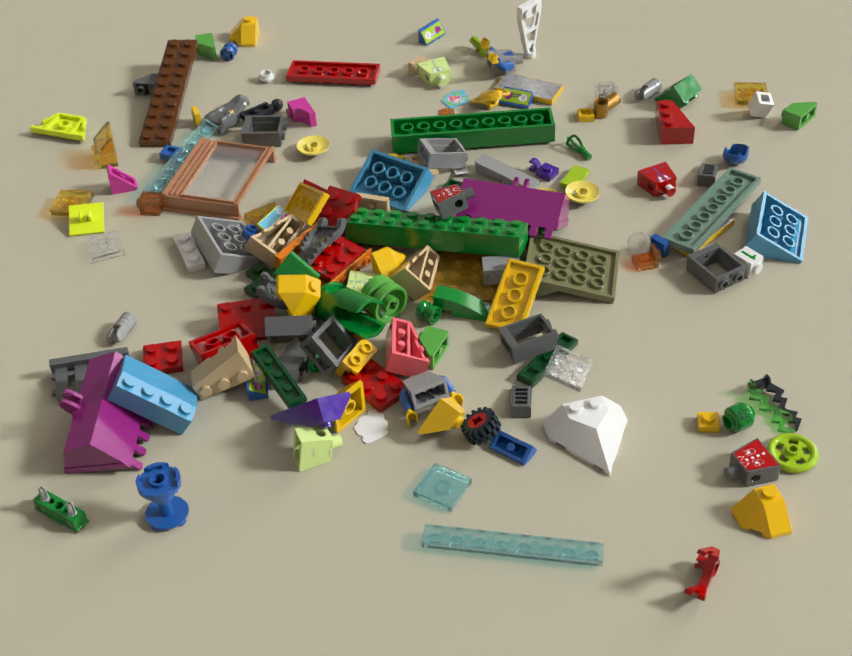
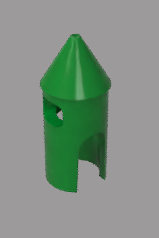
(348, 308)

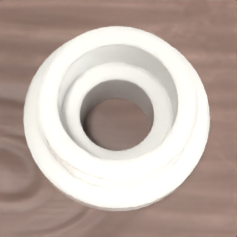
(266, 75)

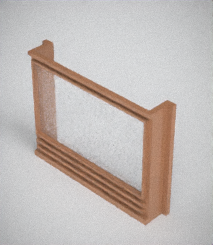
(215, 178)

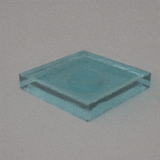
(442, 487)

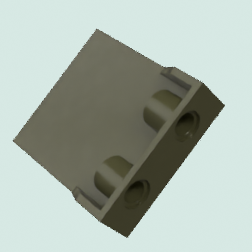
(574, 267)

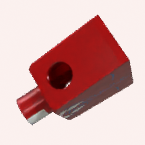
(657, 180)

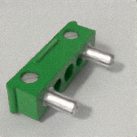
(60, 510)

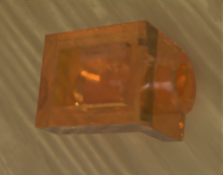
(647, 260)

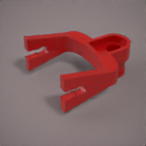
(709, 566)

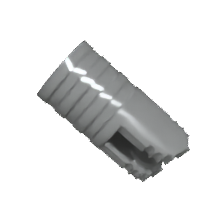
(648, 89)
(121, 327)

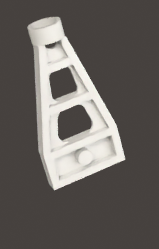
(524, 12)

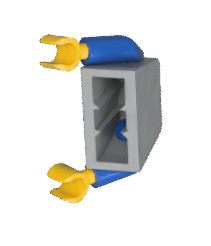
(501, 60)
(423, 391)

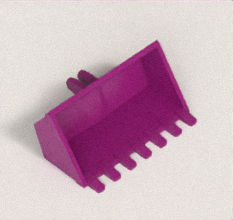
(514, 202)
(100, 431)

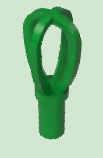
(581, 149)

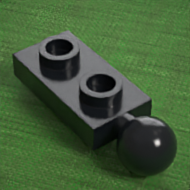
(263, 109)

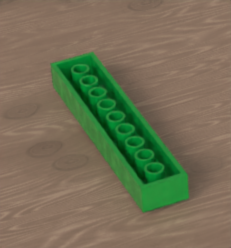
(476, 129)
(451, 234)

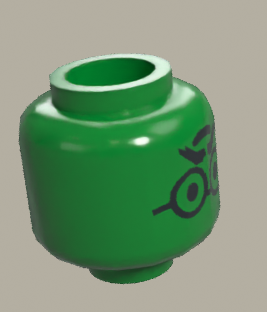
(738, 417)

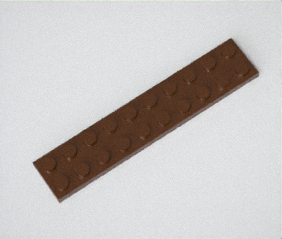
(168, 93)

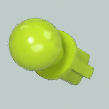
(477, 44)

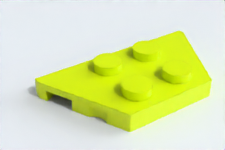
(62, 126)

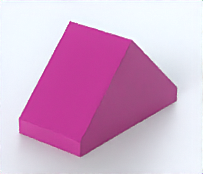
(120, 181)

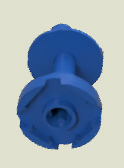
(159, 485)

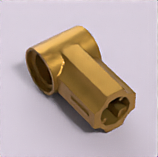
(603, 105)

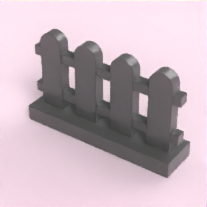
(75, 367)

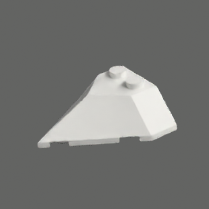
(588, 430)

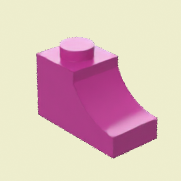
(301, 111)

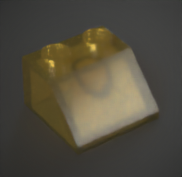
(104, 148)

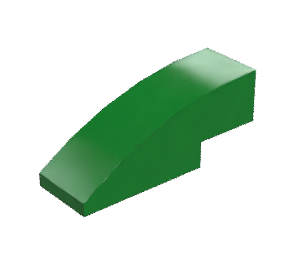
(460, 303)

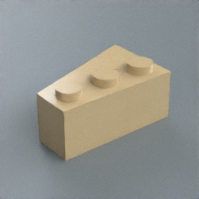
(274, 239)
(418, 273)
(222, 371)

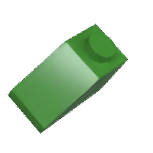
(206, 46)
(798, 114)
(435, 343)

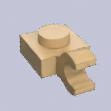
(413, 66)

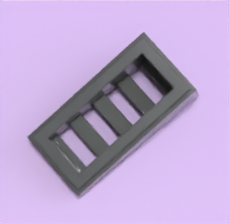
(707, 174)
(521, 401)

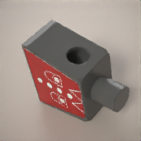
(451, 200)
(752, 465)

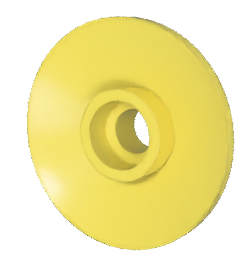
(313, 145)
(582, 191)

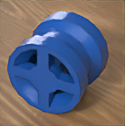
(228, 55)

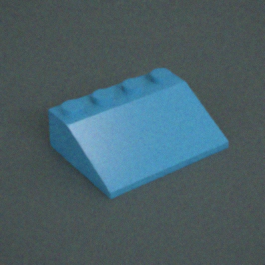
(392, 178)
(776, 230)
(154, 395)

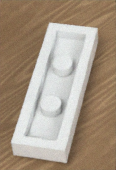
(189, 252)

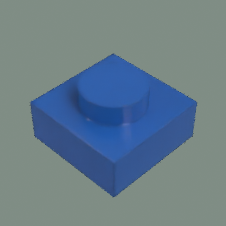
(167, 152)
(661, 244)

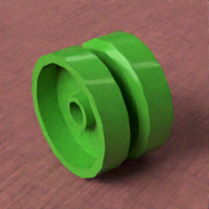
(390, 293)

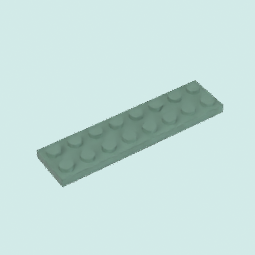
(711, 210)

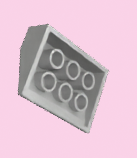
(223, 244)

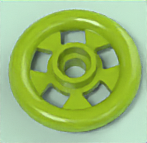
(792, 457)

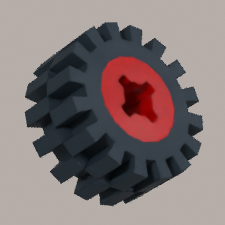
(480, 426)

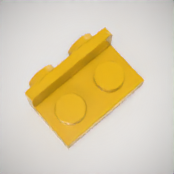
(357, 358)

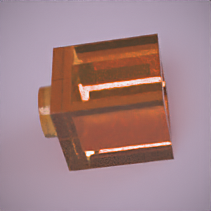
(150, 203)

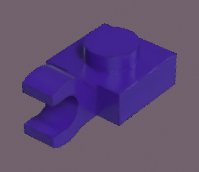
(543, 171)

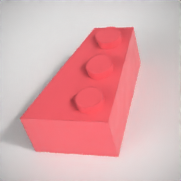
(403, 351)

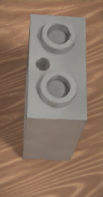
(442, 153)

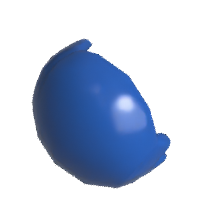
(736, 154)

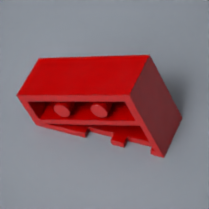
(673, 124)

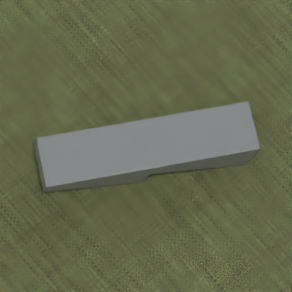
(491, 167)

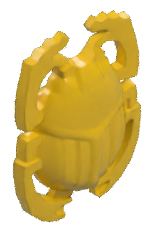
(490, 98)

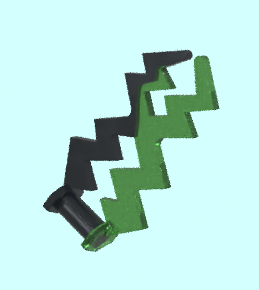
(755, 395)

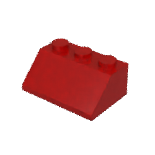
(250, 312)
(208, 345)

